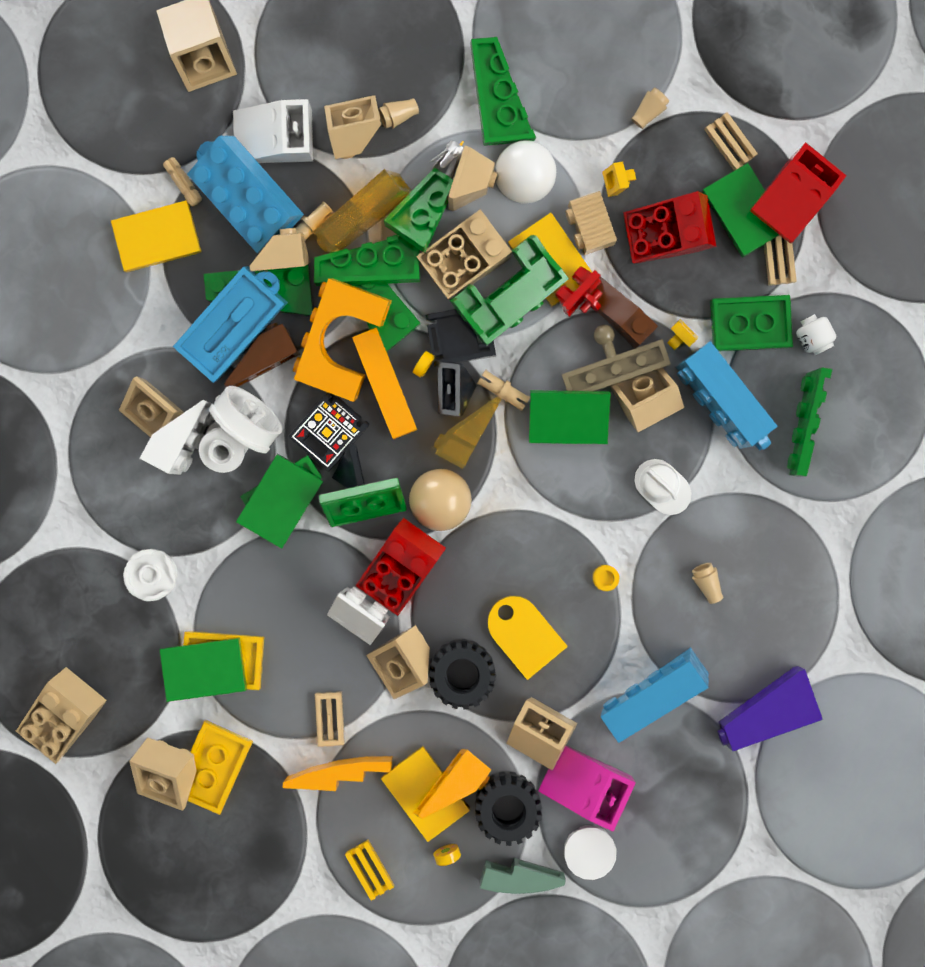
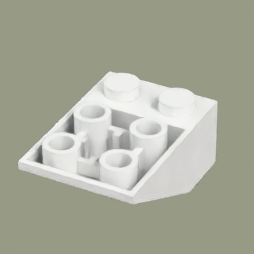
(276, 131)
(175, 442)
(358, 614)

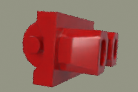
(587, 284)

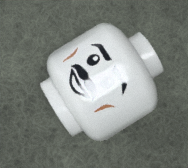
(816, 334)

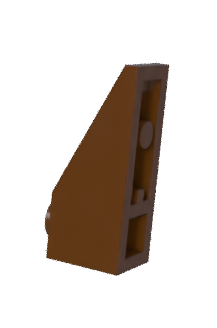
(624, 315)
(266, 353)

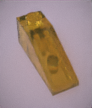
(463, 437)

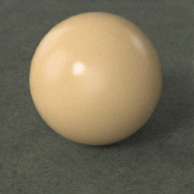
(440, 499)

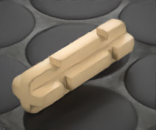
(182, 181)

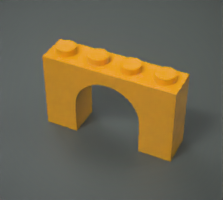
(315, 364)

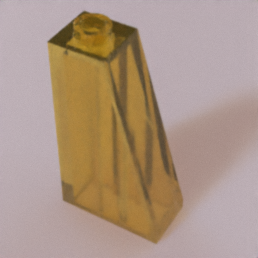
(362, 211)

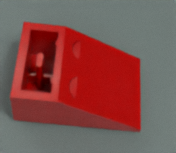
(798, 192)
(670, 228)
(400, 566)

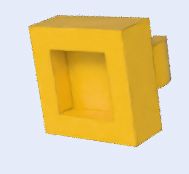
(617, 178)
(682, 334)

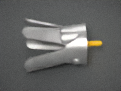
(450, 154)

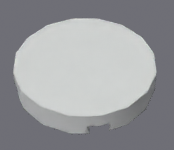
(150, 575)
(590, 852)

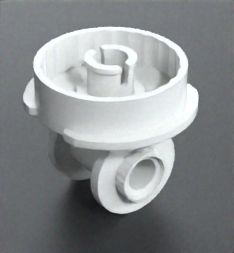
(239, 424)

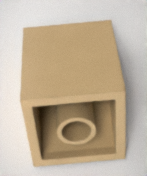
(196, 43)

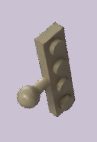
(616, 367)

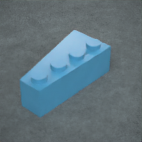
(655, 695)

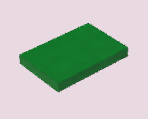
(732, 201)
(751, 323)
(569, 417)
(279, 501)
(363, 502)
(203, 669)

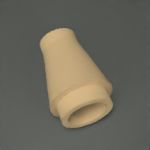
(651, 106)
(397, 112)
(708, 582)

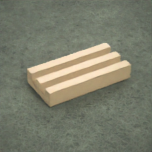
(737, 133)
(780, 261)
(319, 721)

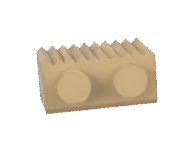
(591, 223)

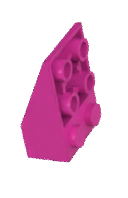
(588, 787)

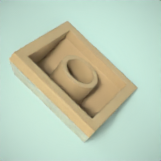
(148, 406)

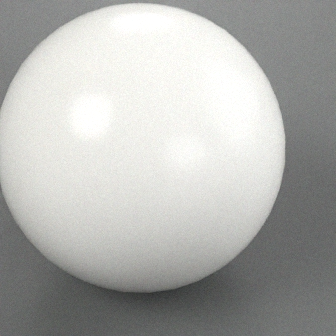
(525, 171)

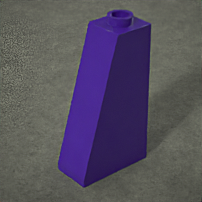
(771, 712)

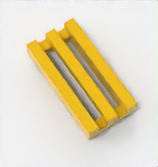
(380, 889)

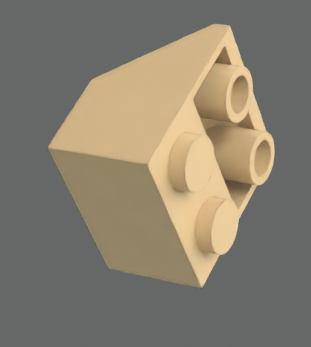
(541, 733)

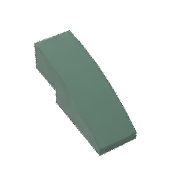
(520, 878)

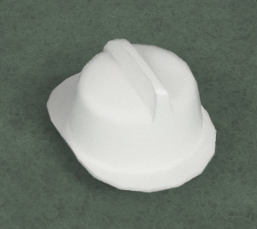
(663, 486)

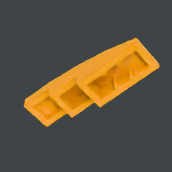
(384, 383)
(328, 775)

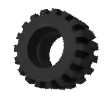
(462, 696)
(512, 829)

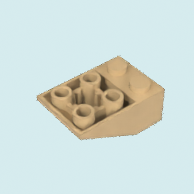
(465, 255)
(60, 714)

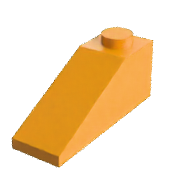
(459, 780)

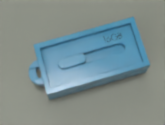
(243, 191)
(231, 322)
(726, 398)

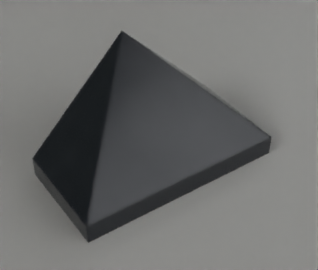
(454, 388)
(349, 469)

